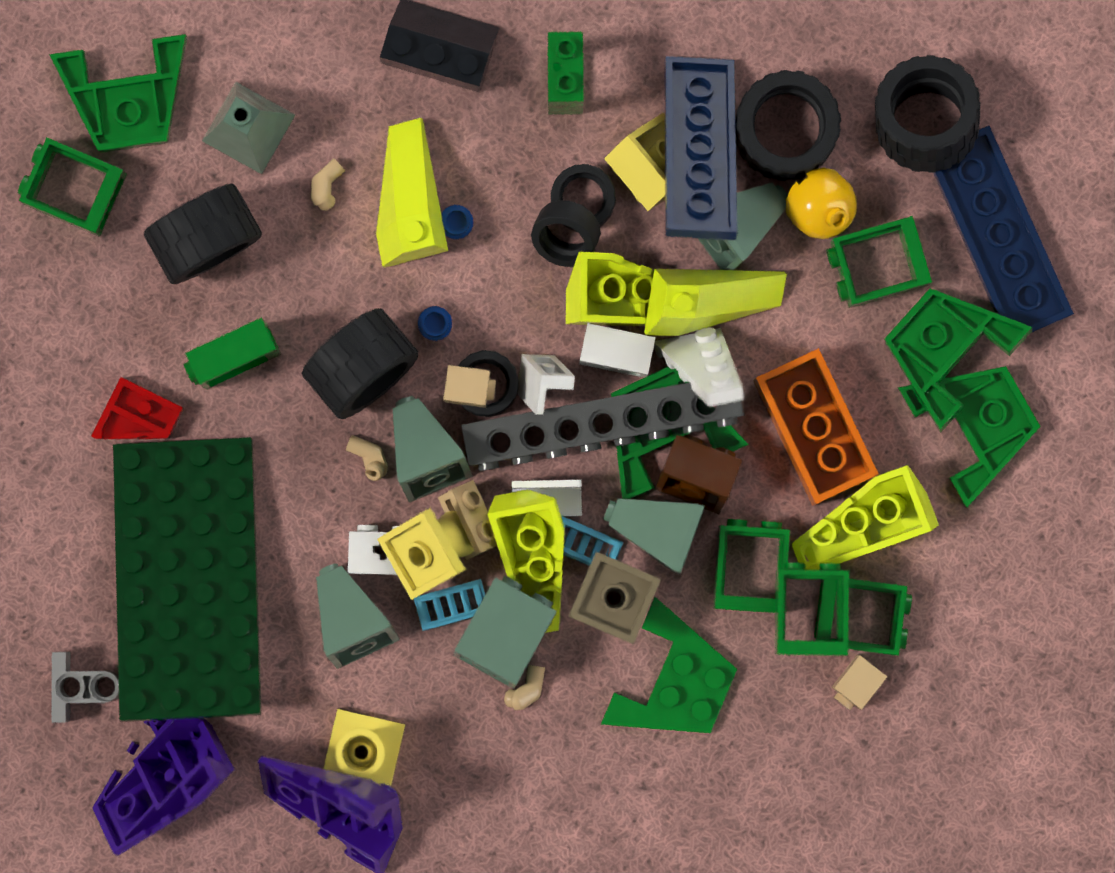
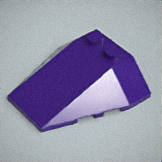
(157, 796)
(341, 804)

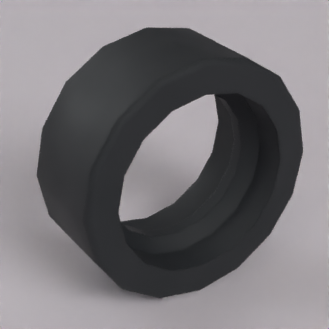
(592, 173)
(569, 214)
(509, 371)

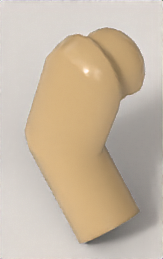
(527, 693)

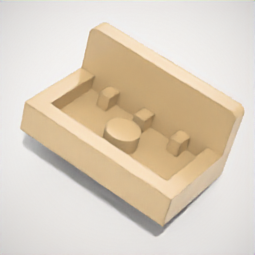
(472, 514)

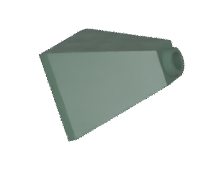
(251, 140)
(756, 214)
(424, 451)
(657, 527)
(349, 619)

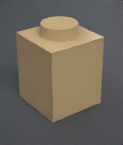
(469, 386)
(858, 683)

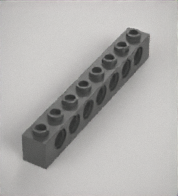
(481, 434)

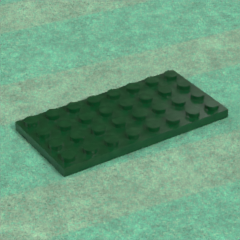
(186, 580)

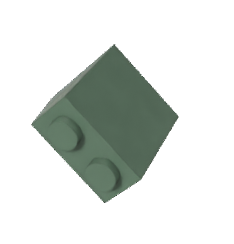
(505, 631)

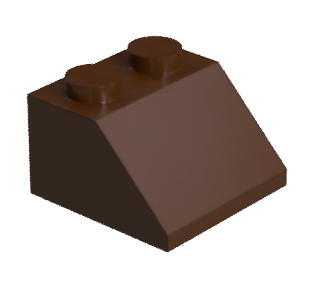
(699, 473)

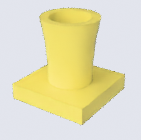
(426, 550)
(376, 734)

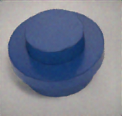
(457, 222)
(435, 323)

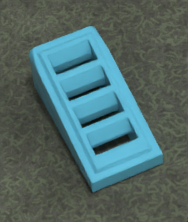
(587, 534)
(423, 612)

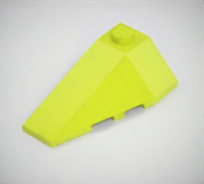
(409, 203)
(874, 517)

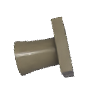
(636, 595)

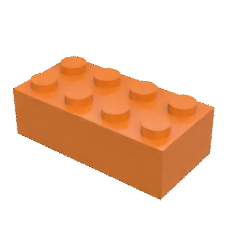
(815, 426)

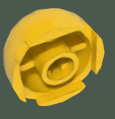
(822, 204)

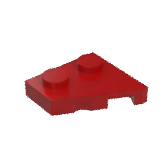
(136, 414)

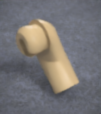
(322, 183)
(372, 457)

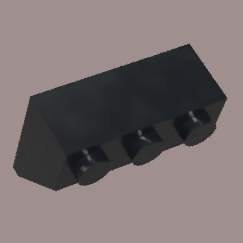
(439, 45)

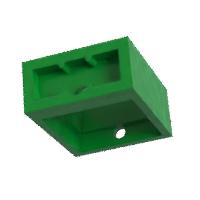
(565, 73)
(103, 202)
(913, 253)
(231, 354)
(739, 528)
(826, 571)
(901, 605)

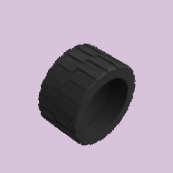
(921, 76)
(794, 84)
(202, 233)
(360, 363)

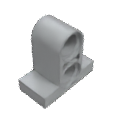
(88, 691)

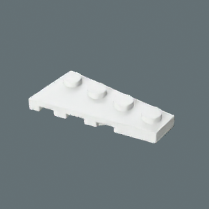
(705, 363)

